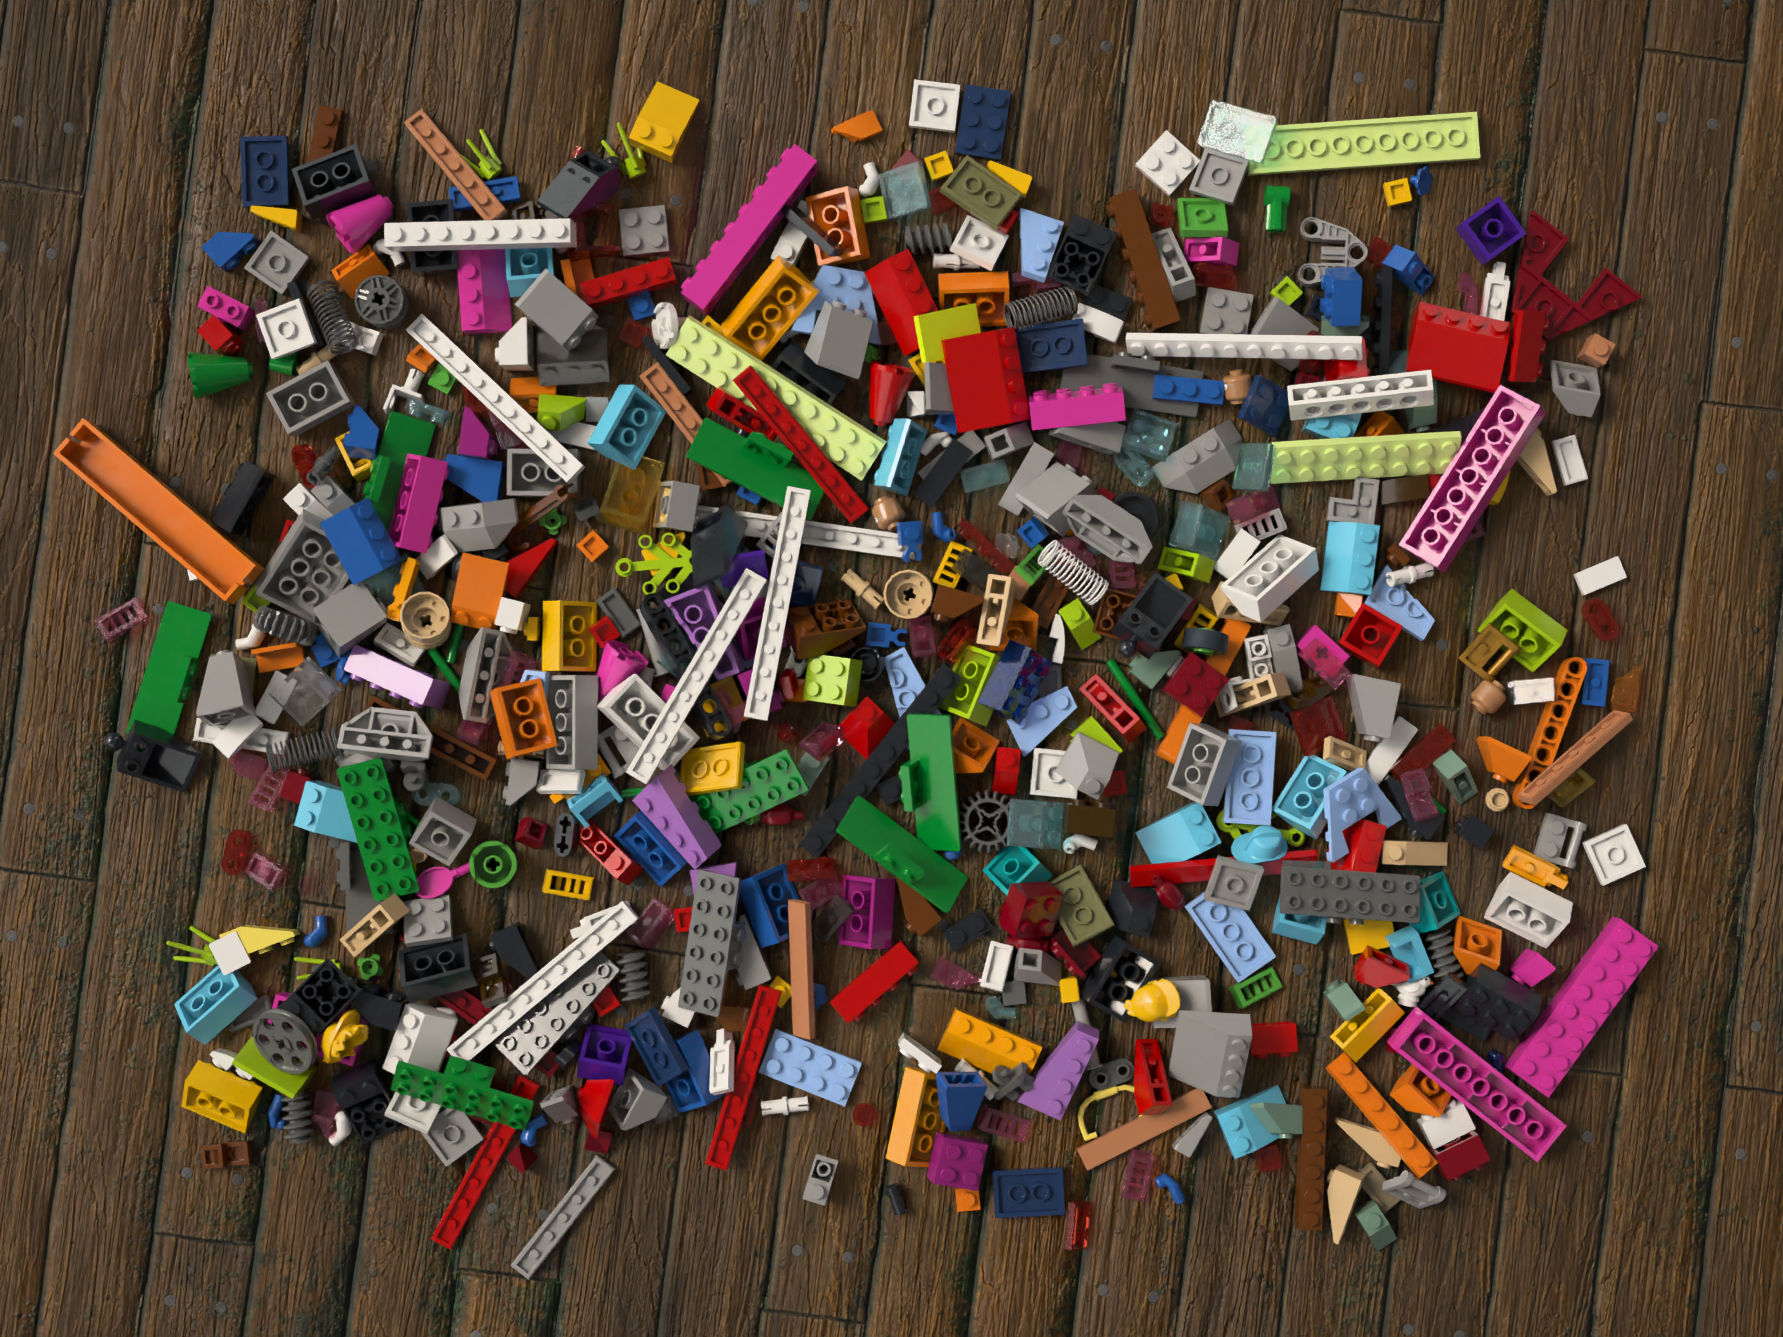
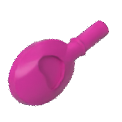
(438, 880)

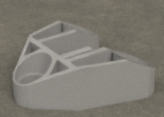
(1330, 234)

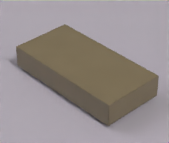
(1373, 1187)

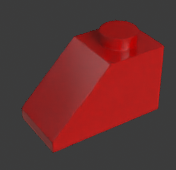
(1006, 770)
(1380, 969)

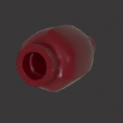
(780, 815)
(1168, 893)
(1036, 943)

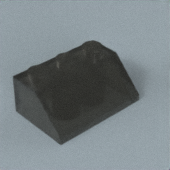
(583, 364)

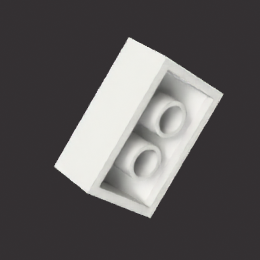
(1529, 910)
(421, 1037)

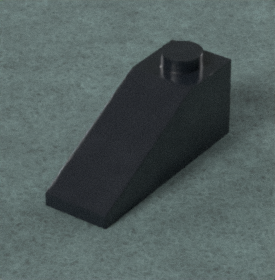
(1420, 829)
(514, 949)

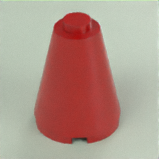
(887, 390)

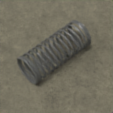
(325, 296)
(1065, 302)
(272, 761)

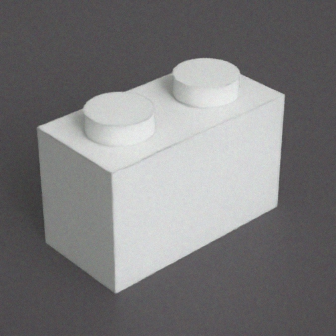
(512, 615)
(1449, 1126)

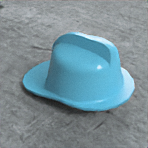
(1260, 845)

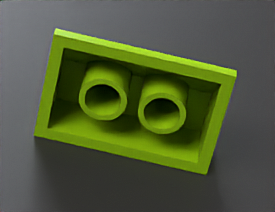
(1528, 627)
(975, 668)
(253, 1063)

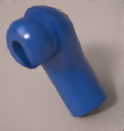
(528, 1135)

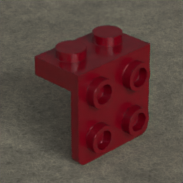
(1078, 958)

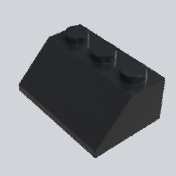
(334, 182)
(432, 262)
(806, 373)
(242, 498)
(437, 968)
(1118, 976)

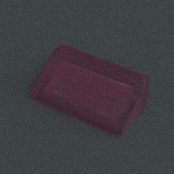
(822, 740)
(651, 923)

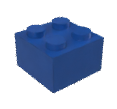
(1341, 296)

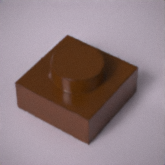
(1396, 556)

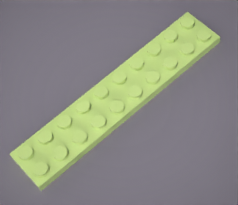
(1371, 143)
(721, 361)

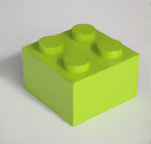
(832, 680)

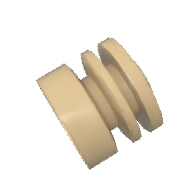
(896, 599)
(424, 608)

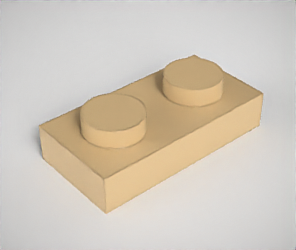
(1343, 754)

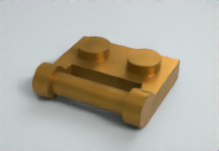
(1483, 649)

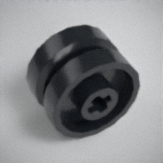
(1141, 506)

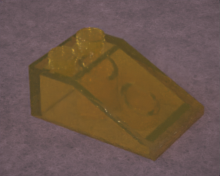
(632, 495)

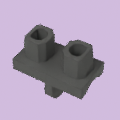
(415, 774)
(1011, 1081)

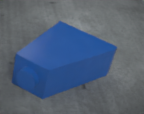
(477, 476)
(959, 1098)

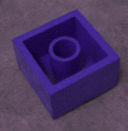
(1490, 230)

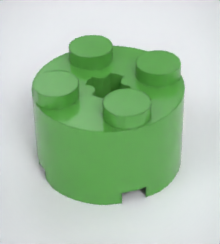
(483, 873)

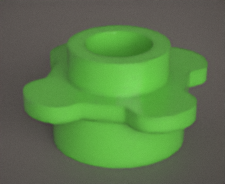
(871, 353)
(553, 527)
(363, 964)

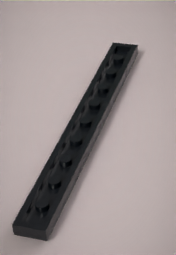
(879, 761)

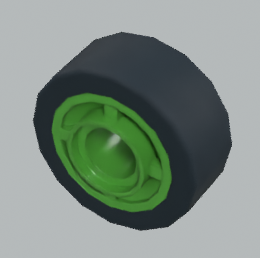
(1205, 641)

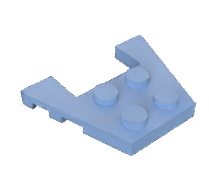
(844, 286)
(1350, 801)

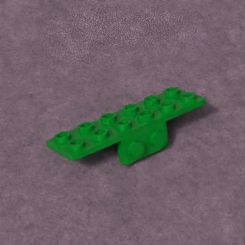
(401, 436)
(752, 463)
(171, 667)
(931, 782)
(763, 787)
(379, 828)
(902, 854)
(465, 1089)

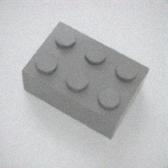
(310, 398)
(532, 477)
(1204, 764)

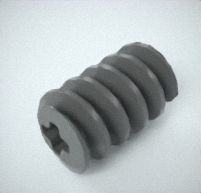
(928, 238)
(1442, 954)
(633, 975)
(298, 1118)

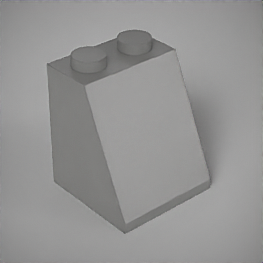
(557, 310)
(1282, 320)
(840, 338)
(1050, 494)
(349, 617)
(225, 690)
(1373, 705)
(1194, 996)

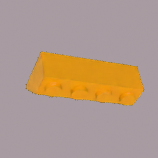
(769, 308)
(987, 1043)
(915, 1119)

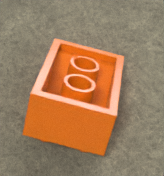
(479, 591)

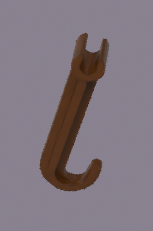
(538, 511)

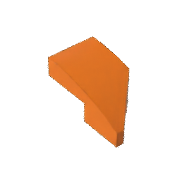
(859, 127)

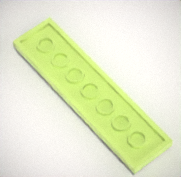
(1364, 457)

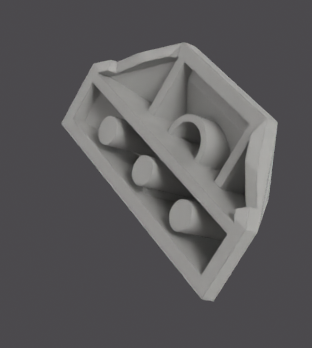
(1201, 460)
(477, 524)
(1107, 528)
(482, 673)
(387, 735)

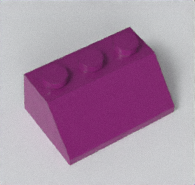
(872, 920)

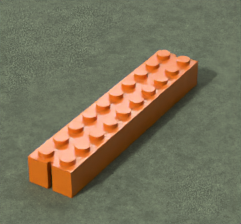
(158, 511)

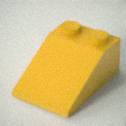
(663, 122)

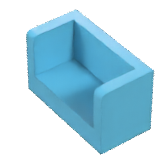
(593, 799)
(1408, 947)

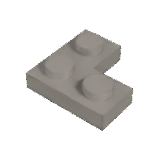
(1360, 508)

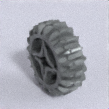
(285, 625)
(972, 833)

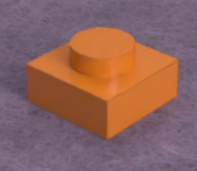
(421, 358)
(592, 546)
(967, 1200)

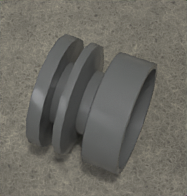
(395, 304)

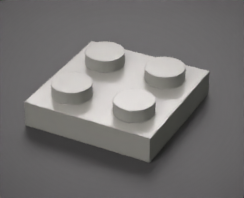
(1219, 176)
(644, 231)
(277, 262)
(1226, 312)
(1233, 883)
(428, 921)
(452, 1135)

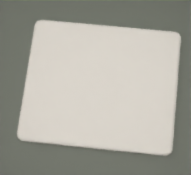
(229, 953)

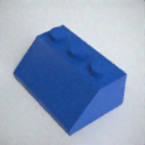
(361, 541)
(650, 848)
(766, 904)
(691, 1087)

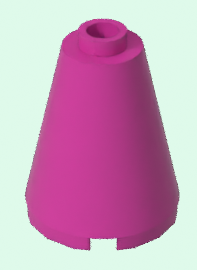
(360, 221)
(617, 665)

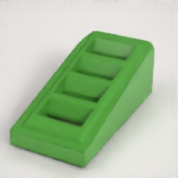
(1029, 567)
(1238, 996)

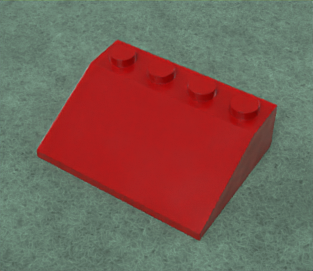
(1458, 346)
(985, 379)

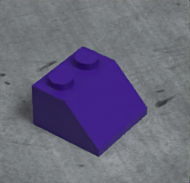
(754, 561)
(604, 1054)

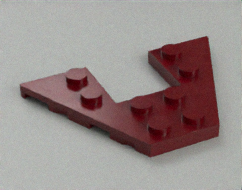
(1538, 294)

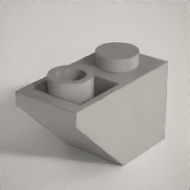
(1008, 440)
(522, 779)
(1037, 967)
(820, 1179)

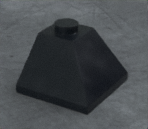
(1132, 908)

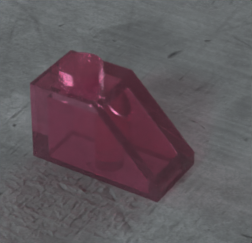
(1252, 505)

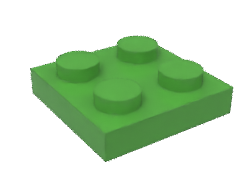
(1201, 217)

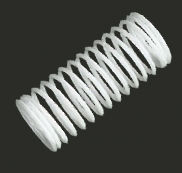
(1092, 592)

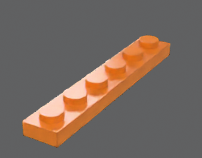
(1381, 1115)

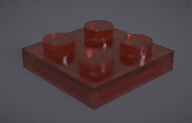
(1316, 724)

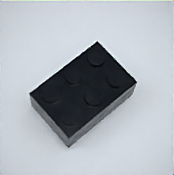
(1498, 1002)

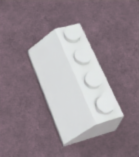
(1271, 577)
(635, 710)

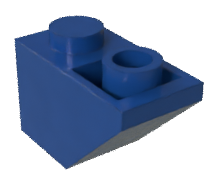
(229, 248)
(1409, 269)
(363, 436)

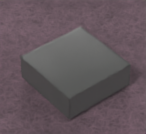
(1014, 993)

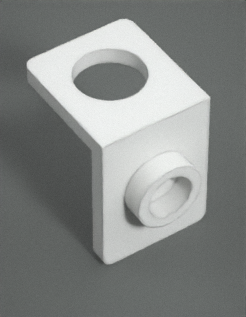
(1228, 689)

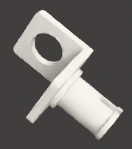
(408, 391)

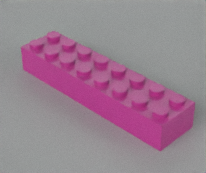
(750, 229)
(1472, 478)
(1581, 1006)
(1476, 1084)

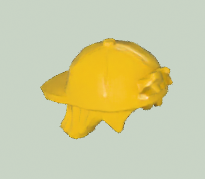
(1154, 1001)
(342, 1037)

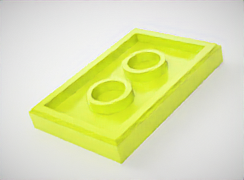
(944, 325)

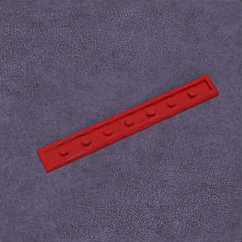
(800, 443)
(1202, 869)
(744, 1077)
(480, 1172)

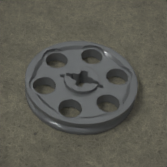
(285, 1041)

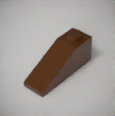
(917, 910)

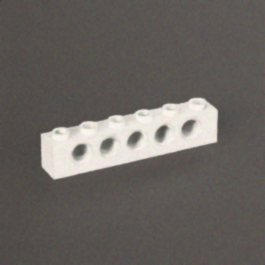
(1360, 395)

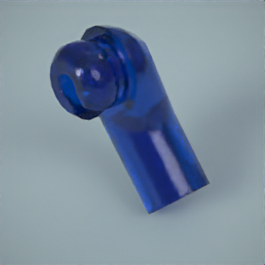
(1497, 1059)

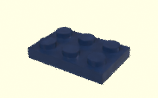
(982, 122)
(265, 171)
(1052, 346)
(656, 1046)
(1028, 1192)

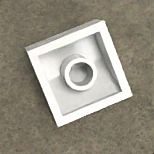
(517, 347)

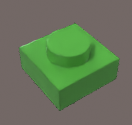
(442, 380)

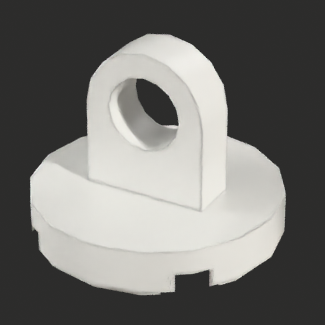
(666, 325)

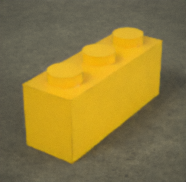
(1367, 1027)

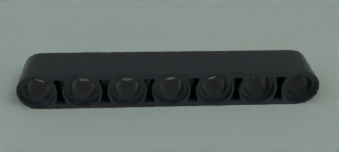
(686, 655)

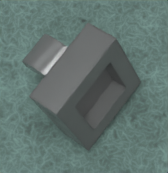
(587, 509)

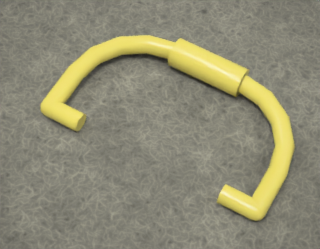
(1098, 1095)

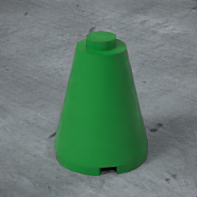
(217, 372)

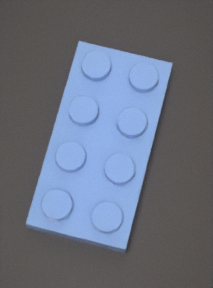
(1251, 779)
(1231, 936)
(810, 1067)

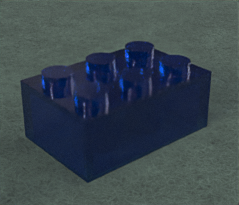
(1015, 682)

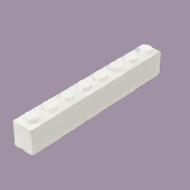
(480, 235)

